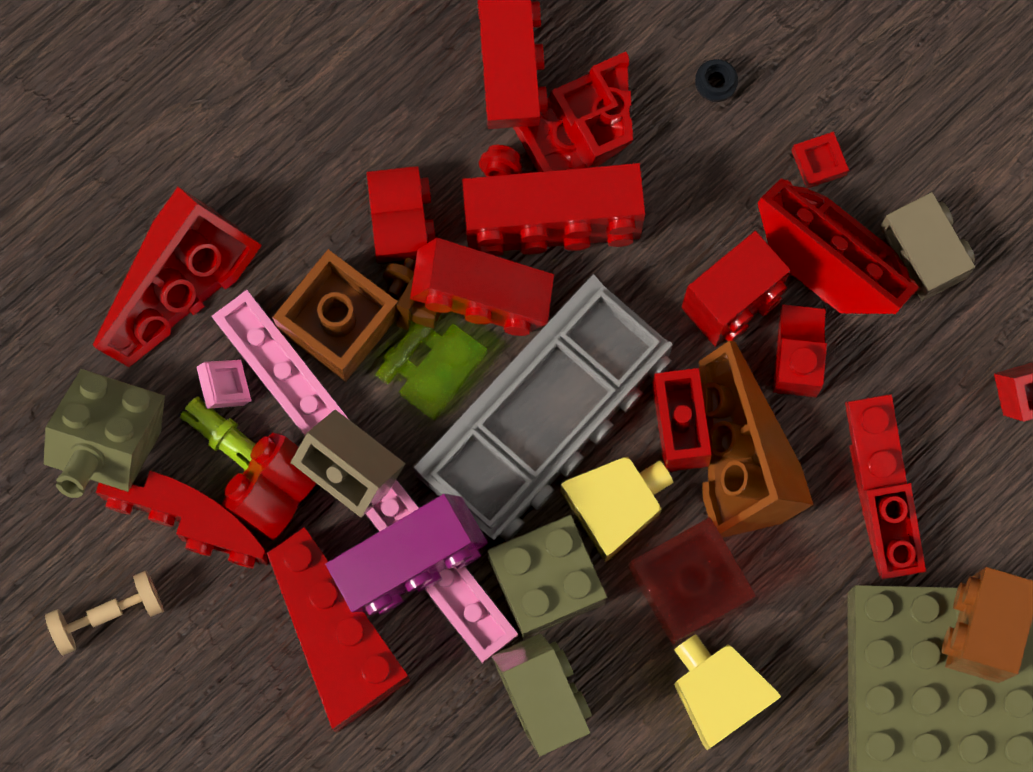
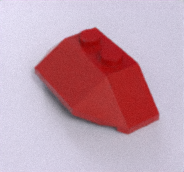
(833, 252)

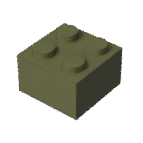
(546, 577)
(542, 697)

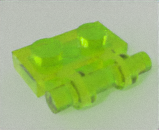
(440, 373)

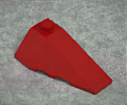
(177, 268)

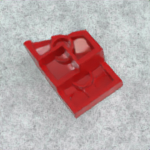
(584, 120)

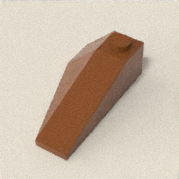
(752, 466)

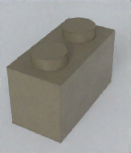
(928, 245)
(347, 463)

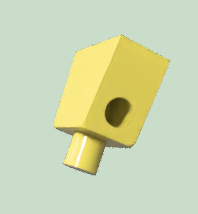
(616, 502)
(720, 690)

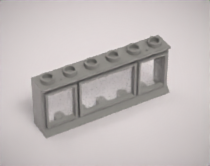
(545, 410)

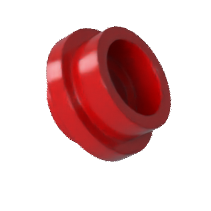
(500, 161)

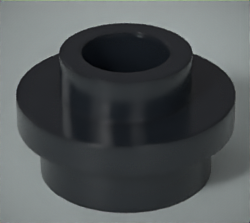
(720, 69)

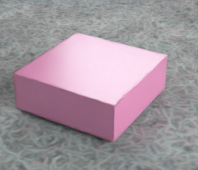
(223, 384)

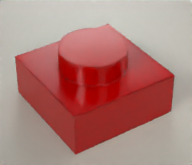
(820, 160)

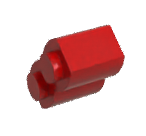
(398, 213)
(269, 488)

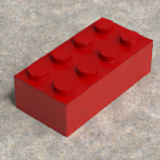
(554, 209)

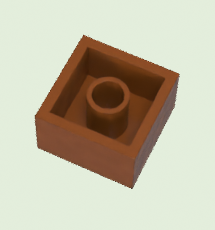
(336, 315)
(990, 625)

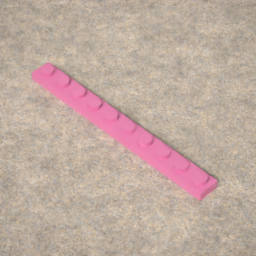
(307, 404)

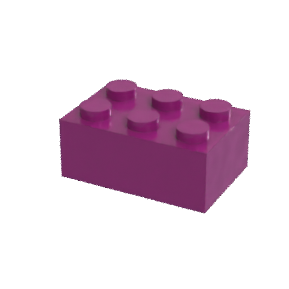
(408, 555)

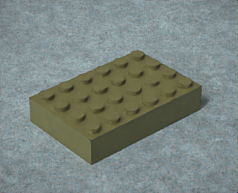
(914, 710)

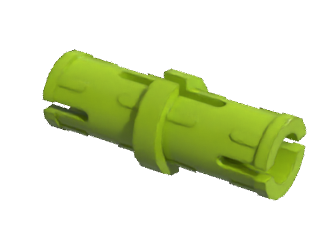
(219, 431)

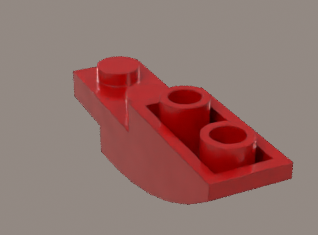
(883, 487)
(202, 520)

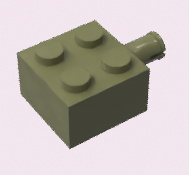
(102, 433)

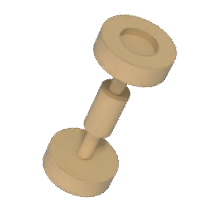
(103, 613)

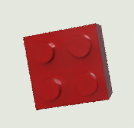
(736, 289)

